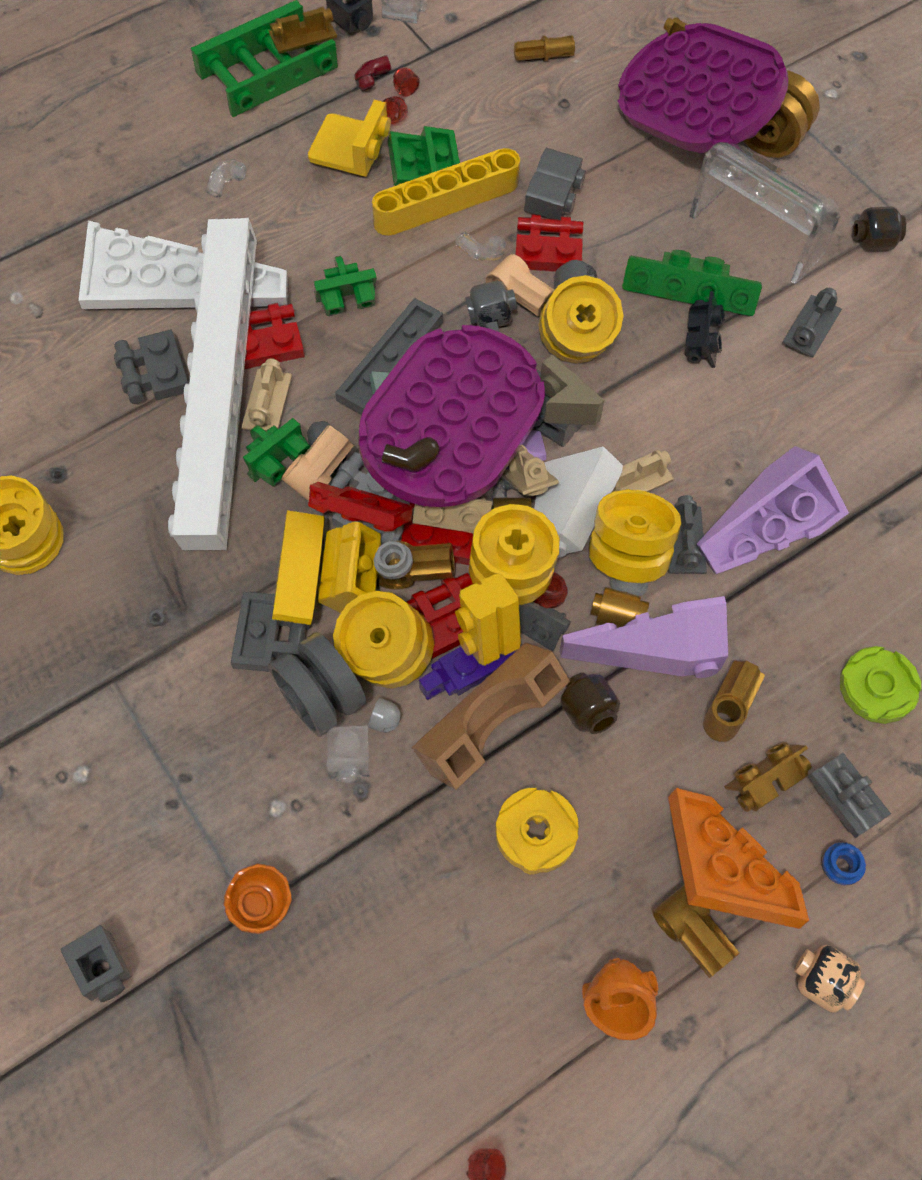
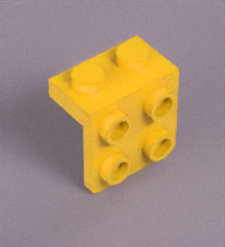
(349, 142)

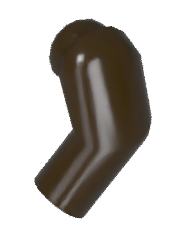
(414, 457)

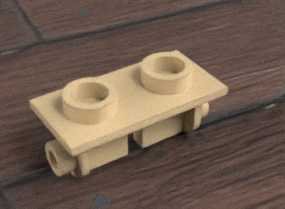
(267, 396)
(528, 473)
(645, 473)
(458, 517)

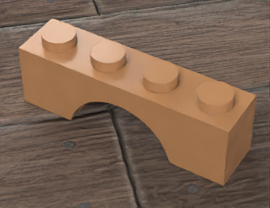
(456, 742)

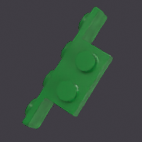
(692, 279)

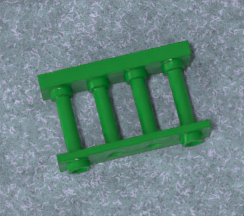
(249, 40)

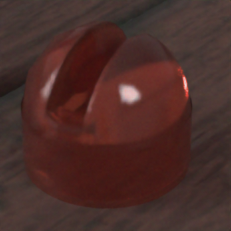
(405, 81)
(396, 105)
(490, 1157)

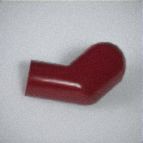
(369, 69)

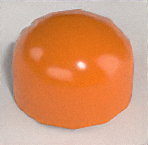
(257, 899)

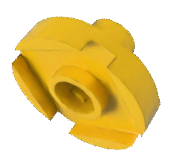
(529, 853)

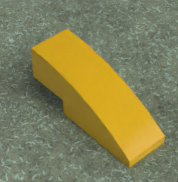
(298, 568)

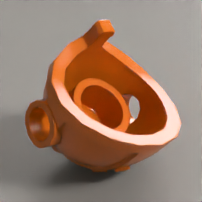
(622, 1000)

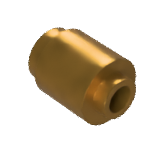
(617, 607)

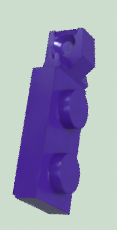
(457, 673)

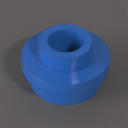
(852, 856)

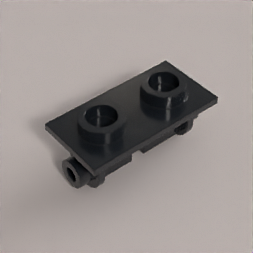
(708, 342)

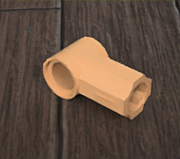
(527, 288)
(318, 461)

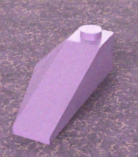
(781, 506)
(678, 644)

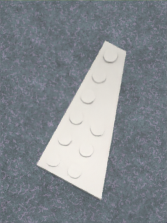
(155, 273)

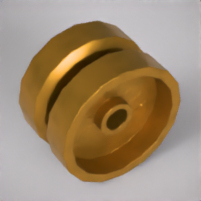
(790, 123)

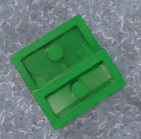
(421, 154)

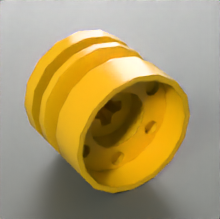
(28, 528)

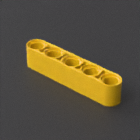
(445, 191)

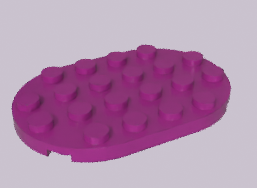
(703, 87)
(468, 393)

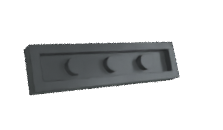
(411, 325)

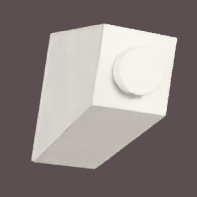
(574, 501)

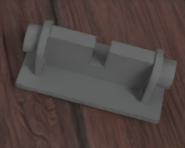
(813, 322)
(687, 555)
(542, 624)

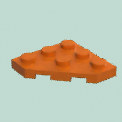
(727, 866)

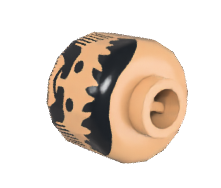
(829, 978)

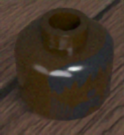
(879, 228)
(590, 703)

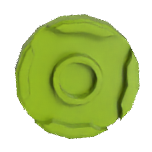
(880, 685)

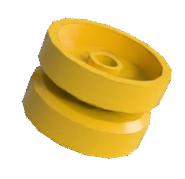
(591, 302)
(634, 536)
(517, 545)
(383, 639)

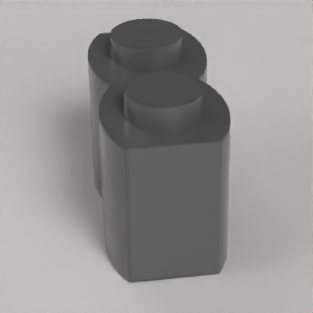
(554, 184)

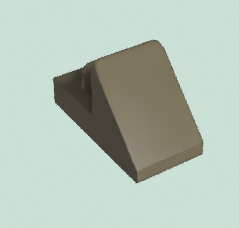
(571, 397)

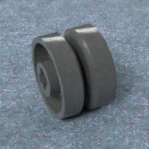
(317, 683)

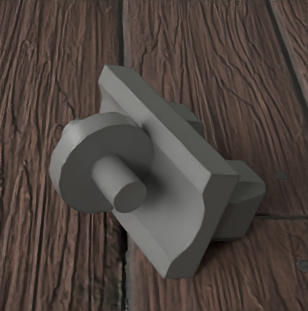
(849, 795)

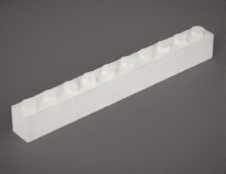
(214, 387)

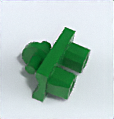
(345, 281)
(271, 448)

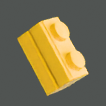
(348, 564)
(489, 619)

